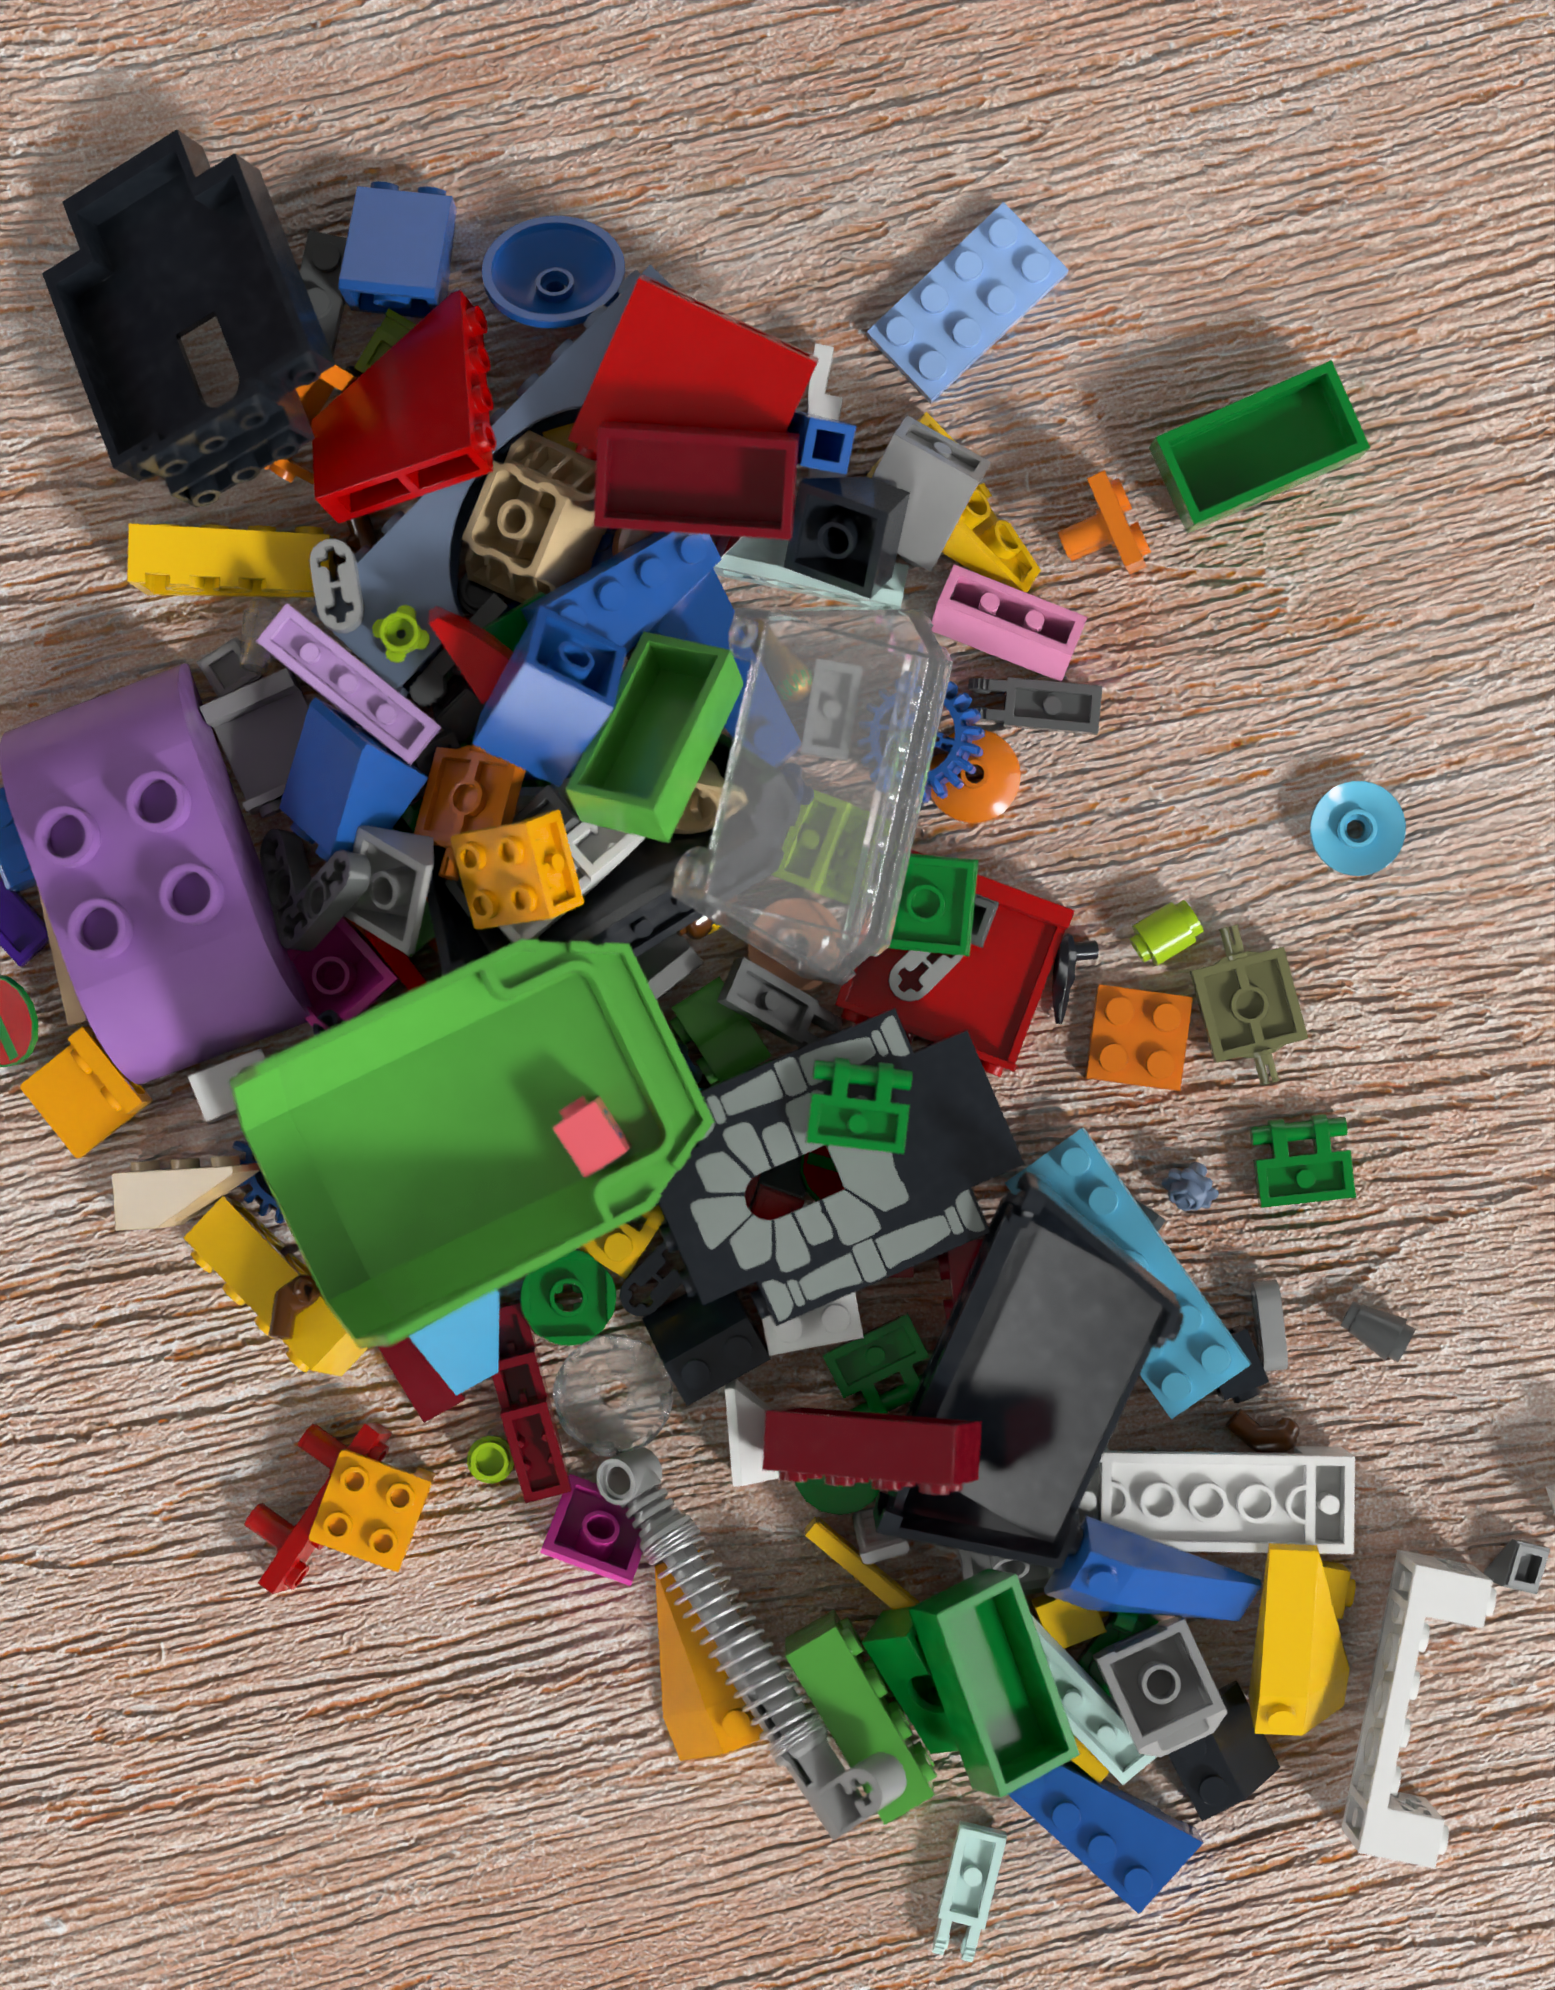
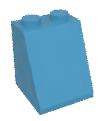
(464, 1343)

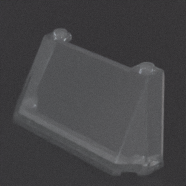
(821, 783)

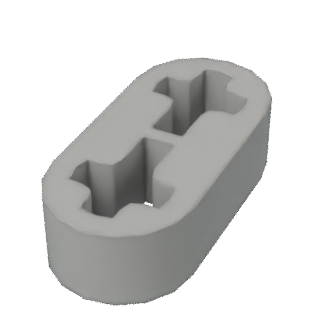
(325, 587)
(927, 980)
(1269, 1325)

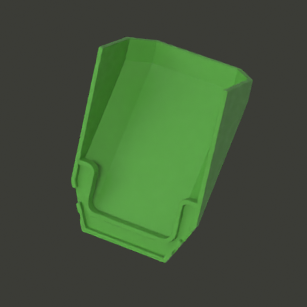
(426, 1140)

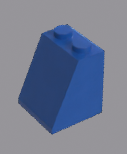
(398, 250)
(551, 697)
(344, 781)

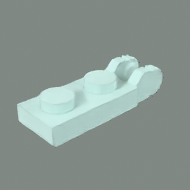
(969, 1885)

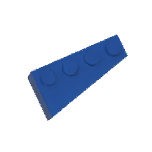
(634, 586)
(1110, 1831)

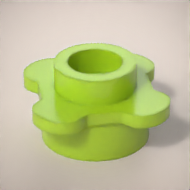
(387, 630)

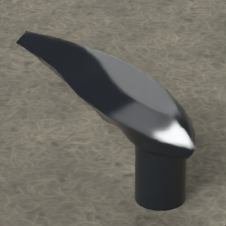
(1064, 971)

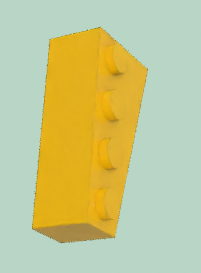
(254, 1269)

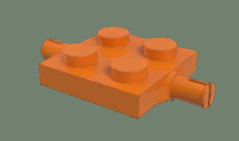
(466, 794)

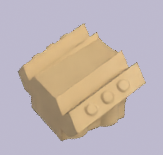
(533, 520)

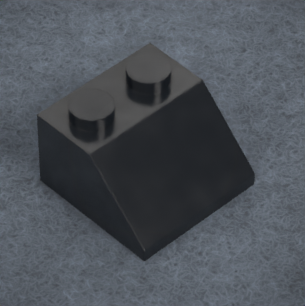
(847, 532)
(705, 1343)
(1227, 1763)

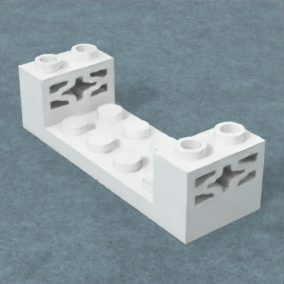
(1228, 1498)
(1377, 1815)

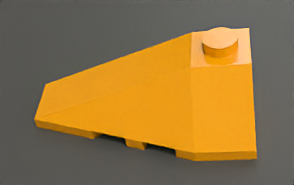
(695, 1700)

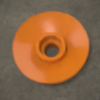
(993, 793)

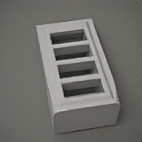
(872, 1544)

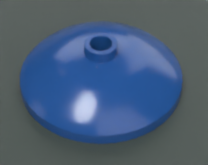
(552, 271)

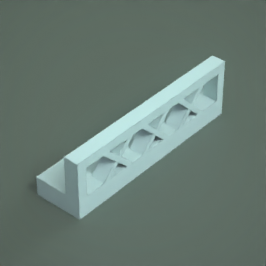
(762, 563)
(1092, 1713)

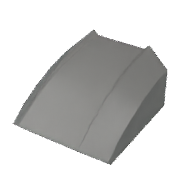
(1161, 1687)

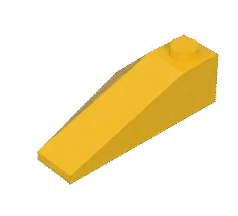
(983, 540)
(1298, 1648)

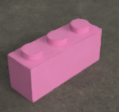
(1007, 623)

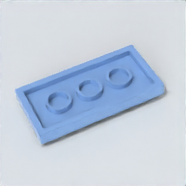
(967, 302)

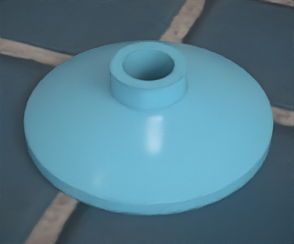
(1381, 824)

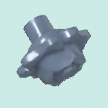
(1190, 1187)

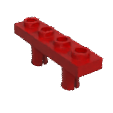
(291, 1540)

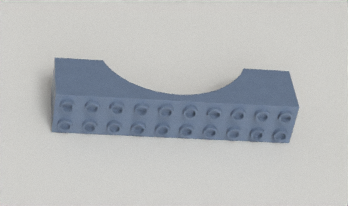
(422, 549)

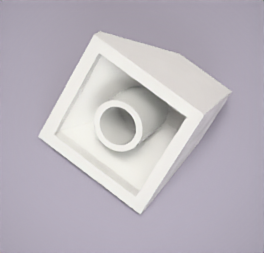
(746, 1435)

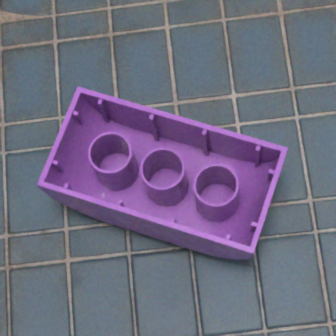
(150, 877)

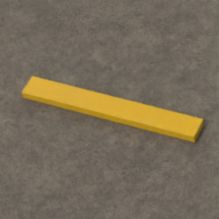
(897, 1597)

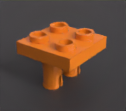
(1107, 527)

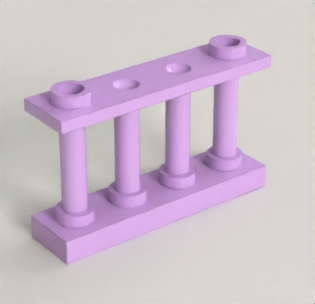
(348, 684)

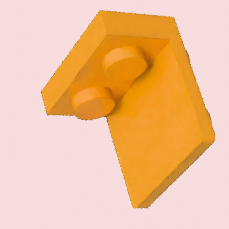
(517, 871)
(84, 1094)
(371, 1509)

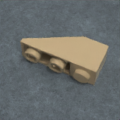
(173, 1196)

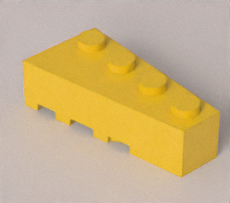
(223, 560)

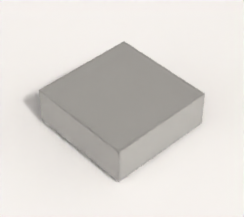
(223, 669)

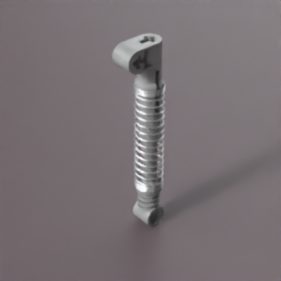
(794, 1732)

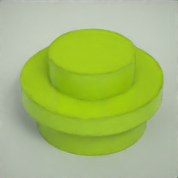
(490, 1459)

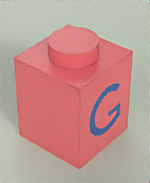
(590, 1134)

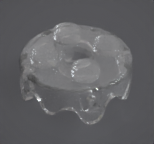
(592, 1421)

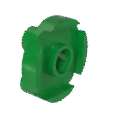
(587, 1317)

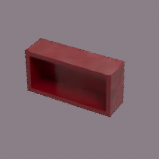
(696, 480)
(874, 1446)

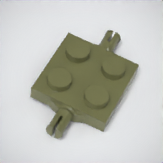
(1248, 1004)

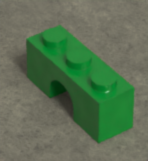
(902, 1663)

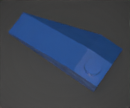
(1143, 1576)

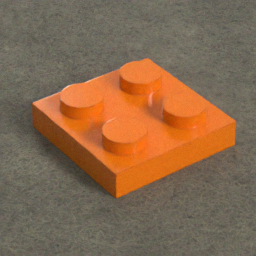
(1138, 1037)

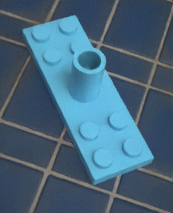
(1204, 1349)

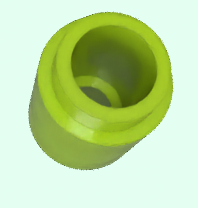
(1165, 932)

